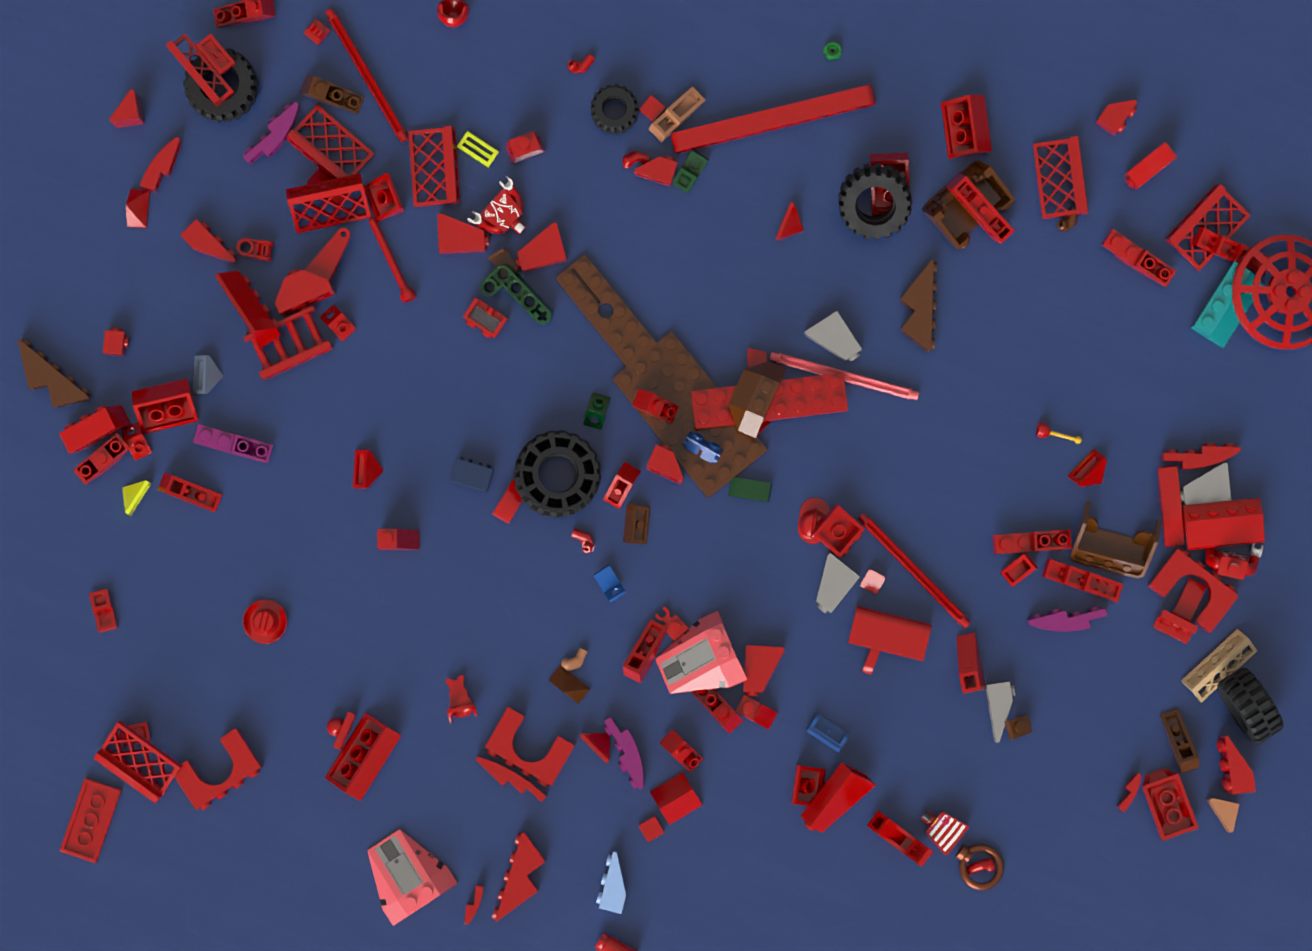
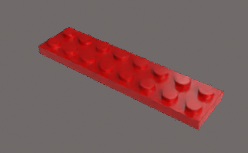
(793, 399)

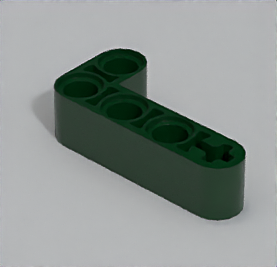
(521, 296)

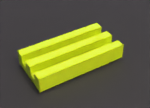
(473, 155)

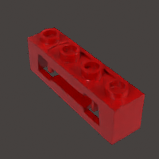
(980, 208)

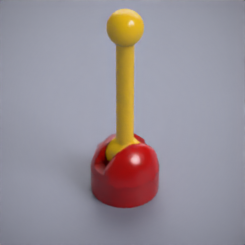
(1044, 430)

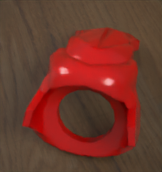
(460, 703)

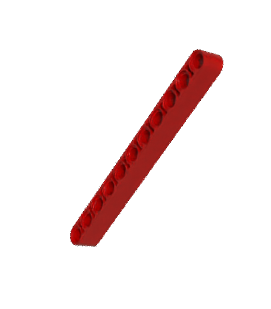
(773, 119)

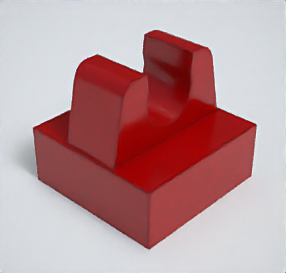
(316, 32)

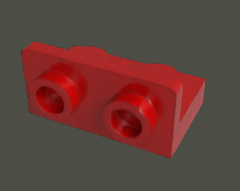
(1174, 626)

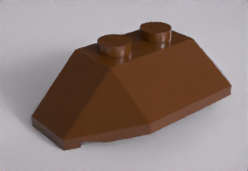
(754, 396)

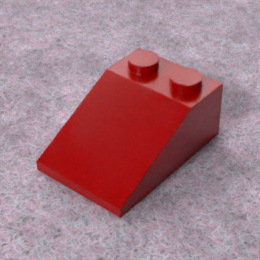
(881, 198)

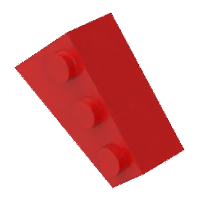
(94, 427)

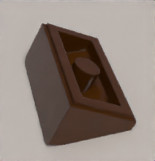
(636, 524)

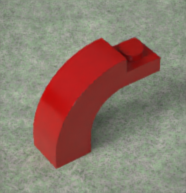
(899, 838)

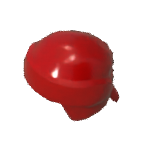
(452, 12)

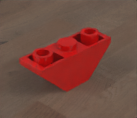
(102, 459)

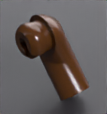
(1067, 223)

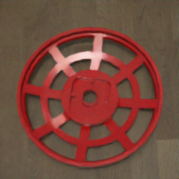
(1276, 292)

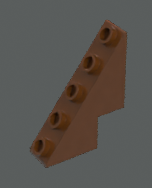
(920, 301)
(43, 374)

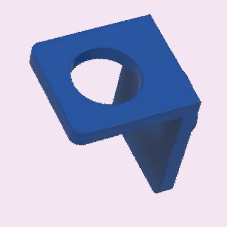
(609, 583)

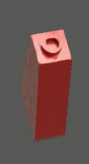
(836, 797)

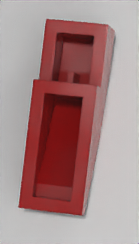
(161, 165)

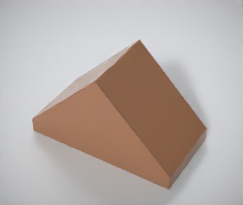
(1225, 812)

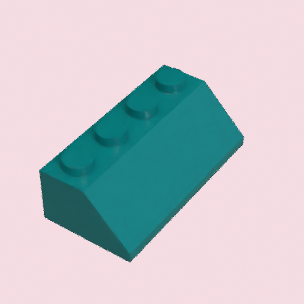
(1218, 317)

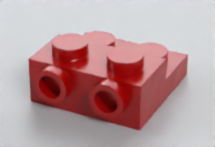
(838, 531)

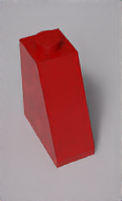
(1150, 166)
(459, 237)
(542, 251)
(397, 539)
(759, 666)

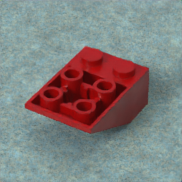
(1237, 773)

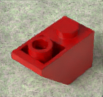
(1115, 114)
(655, 405)
(681, 750)

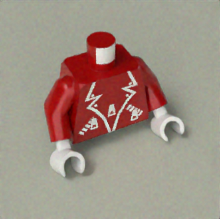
(502, 212)
(1232, 563)

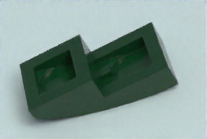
(690, 171)
(750, 489)

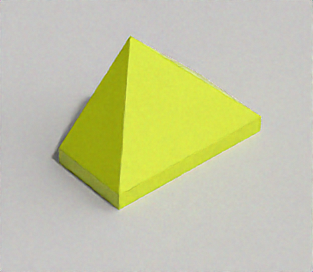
(133, 495)

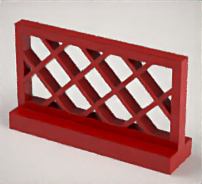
(316, 156)
(450, 166)
(1077, 177)
(325, 191)
(1199, 212)
(131, 772)

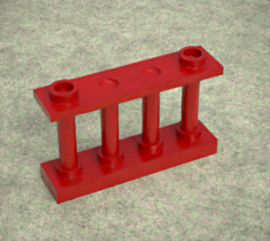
(303, 354)

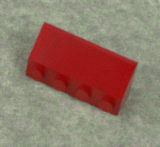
(249, 307)
(1223, 523)
(363, 756)

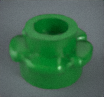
(837, 51)

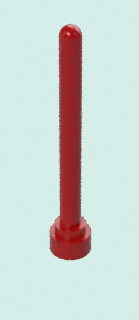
(406, 292)

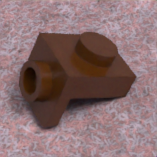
(1018, 727)

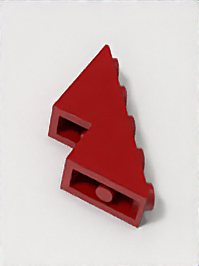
(519, 885)

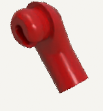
(580, 66)
(633, 157)
(585, 539)
(981, 865)

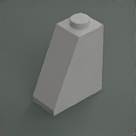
(835, 337)
(1208, 488)
(834, 584)

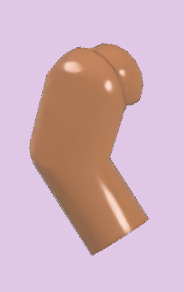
(576, 662)

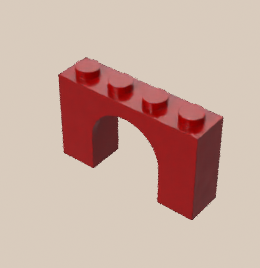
(1219, 595)
(502, 744)
(244, 765)

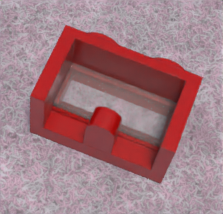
(485, 318)

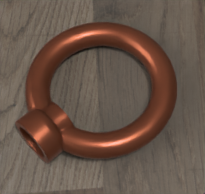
(966, 853)

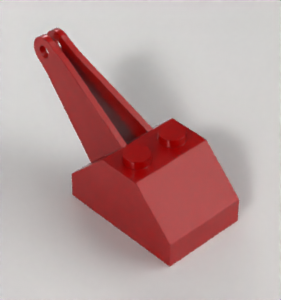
(314, 282)

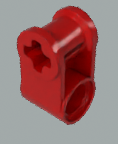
(257, 249)

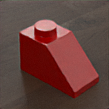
(658, 170)
(621, 485)

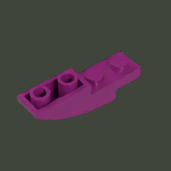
(279, 128)
(232, 443)
(1060, 622)
(631, 759)

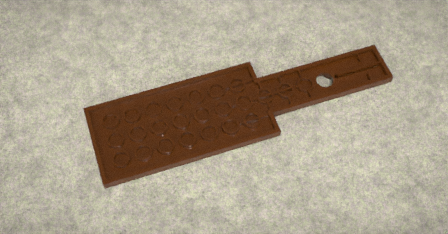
(662, 370)

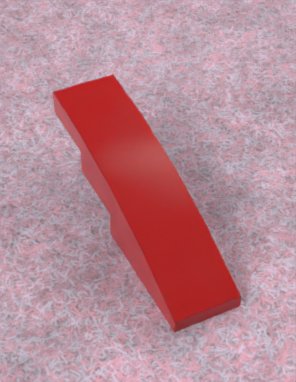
(1225, 248)
(1170, 506)
(1082, 580)
(504, 774)

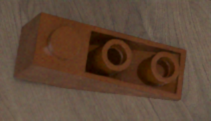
(331, 94)

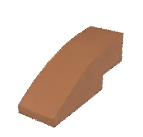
(676, 114)

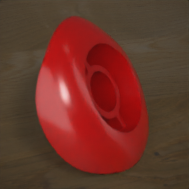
(264, 621)

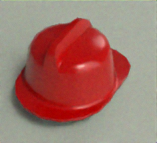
(810, 516)

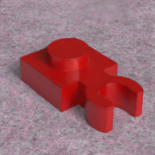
(674, 624)

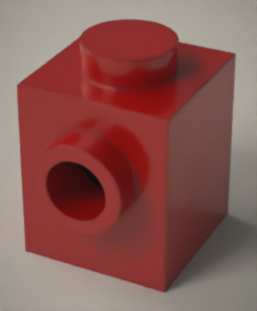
(115, 342)

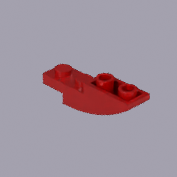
(1138, 258)
(1208, 455)
(1032, 542)

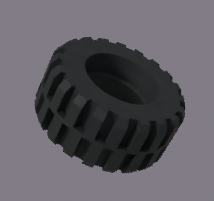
(233, 107)
(875, 177)
(1250, 705)

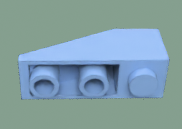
(614, 890)

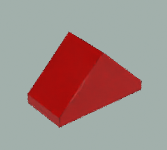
(1019, 569)

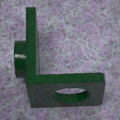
(596, 408)

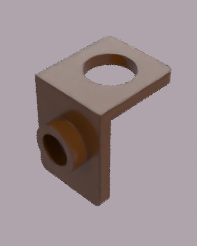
(502, 257)

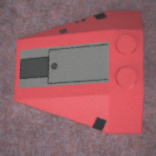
(701, 658)
(407, 875)

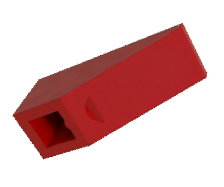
(244, 12)
(200, 239)
(970, 664)
(718, 708)

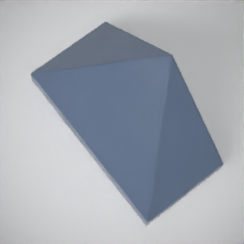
(205, 374)

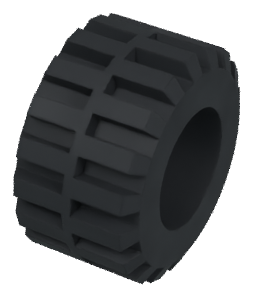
(614, 93)

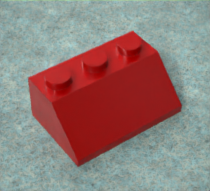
(966, 126)
(164, 406)
(665, 464)

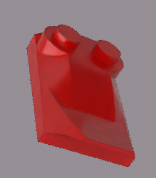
(1168, 803)

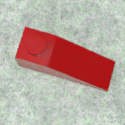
(189, 492)
(644, 651)

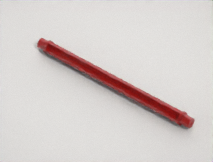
(334, 19)
(911, 567)

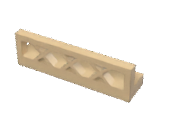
(1217, 663)

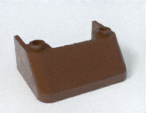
(1113, 551)

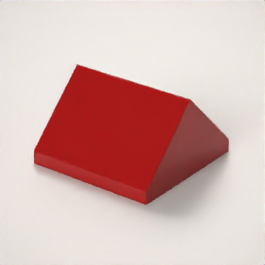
(128, 112)
(383, 197)
(807, 784)
(675, 798)

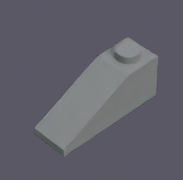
(999, 703)

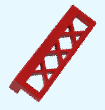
(172, 46)

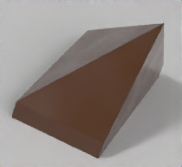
(569, 684)

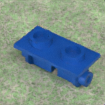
(697, 442)

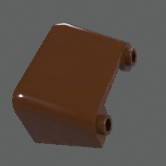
(953, 218)

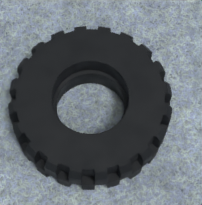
(586, 474)

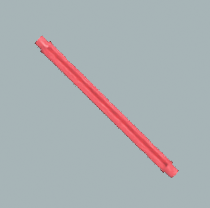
(848, 377)

